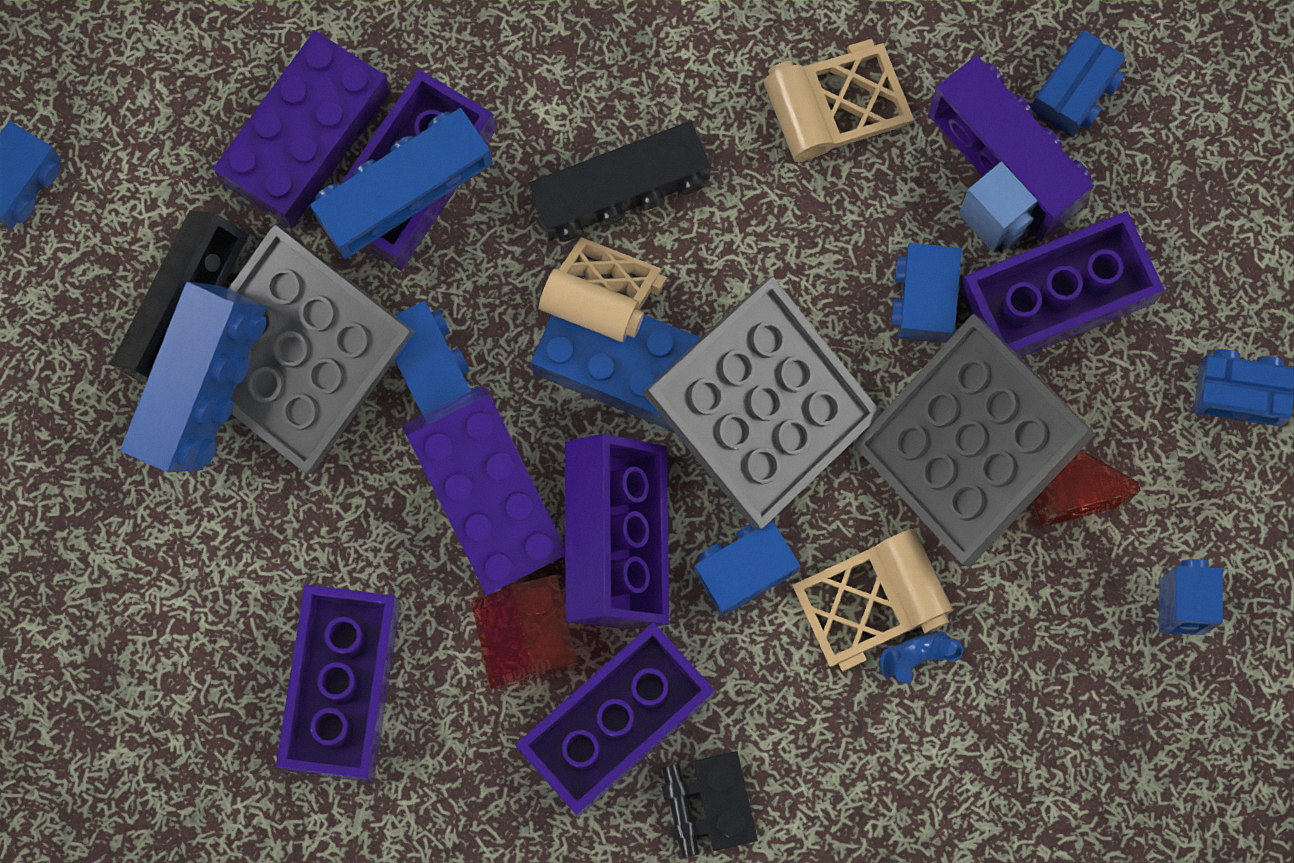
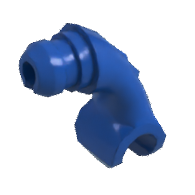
(906, 656)

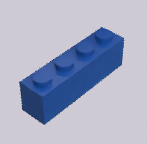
(402, 182)
(427, 363)

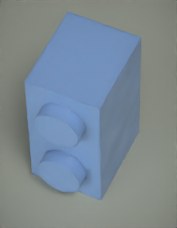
(998, 208)

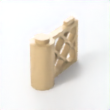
(804, 107)
(596, 301)
(908, 584)

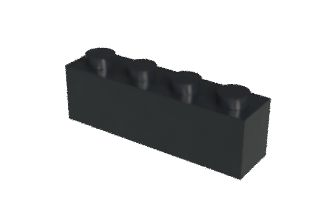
(620, 182)
(199, 254)

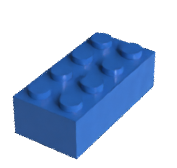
(608, 368)
(194, 378)

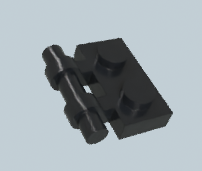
(723, 801)

